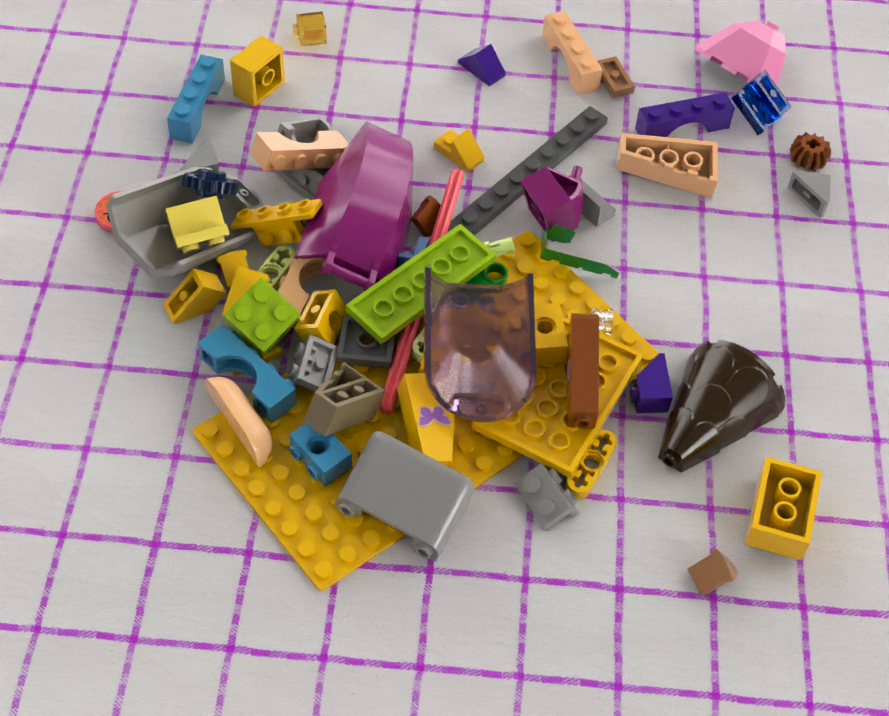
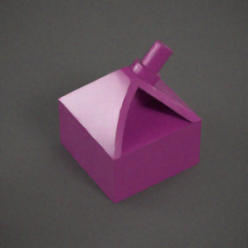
(554, 197)

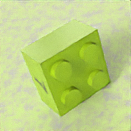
(261, 317)

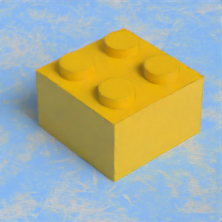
(257, 71)

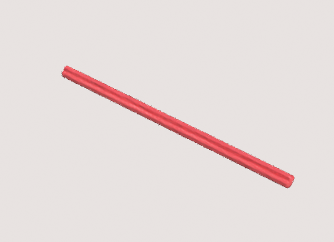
(409, 333)

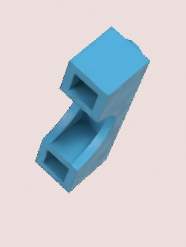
(186, 113)
(226, 352)

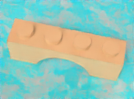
(582, 65)
(279, 153)
(298, 273)

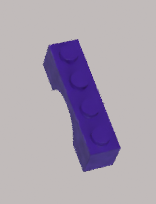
(660, 120)

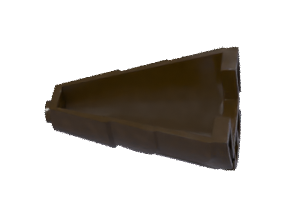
(718, 403)

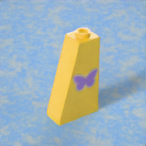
(426, 421)

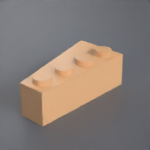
(671, 161)

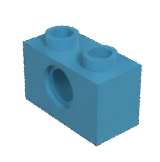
(326, 466)

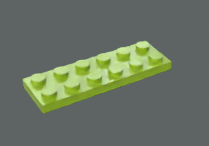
(400, 295)

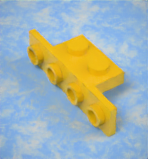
(277, 223)

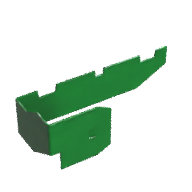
(565, 259)

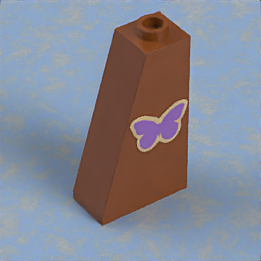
(582, 371)

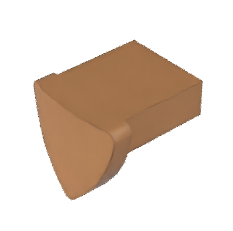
(712, 572)

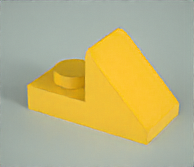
(460, 149)

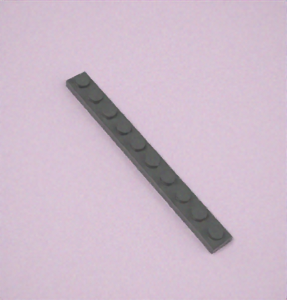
(550, 154)

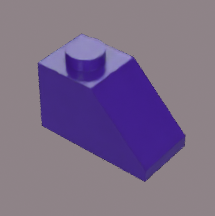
(652, 388)

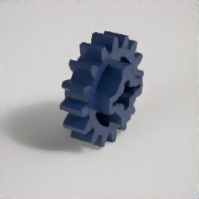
(210, 183)

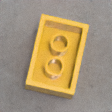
(783, 508)

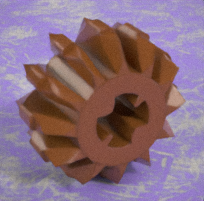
(810, 151)

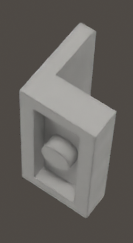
(595, 207)

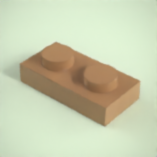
(615, 77)

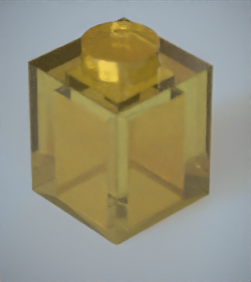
(310, 29)

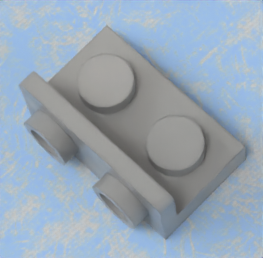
(313, 363)

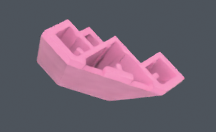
(747, 49)

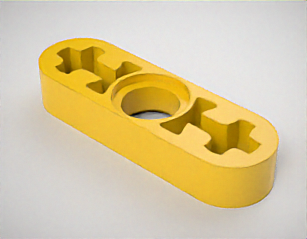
(592, 475)

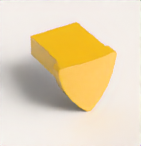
(229, 263)

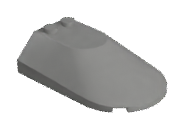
(146, 236)

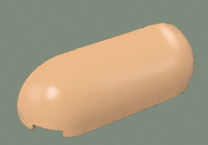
(241, 417)

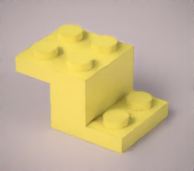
(197, 224)

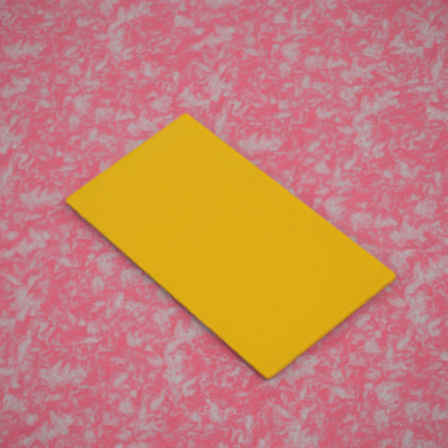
(304, 511)

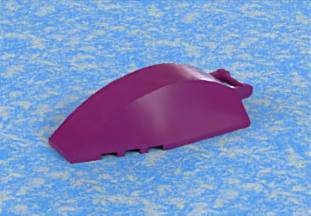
(363, 209)

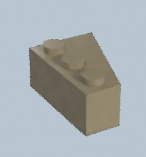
(343, 401)

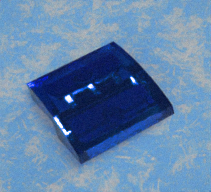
(761, 102)

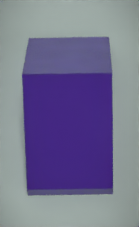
(483, 64)

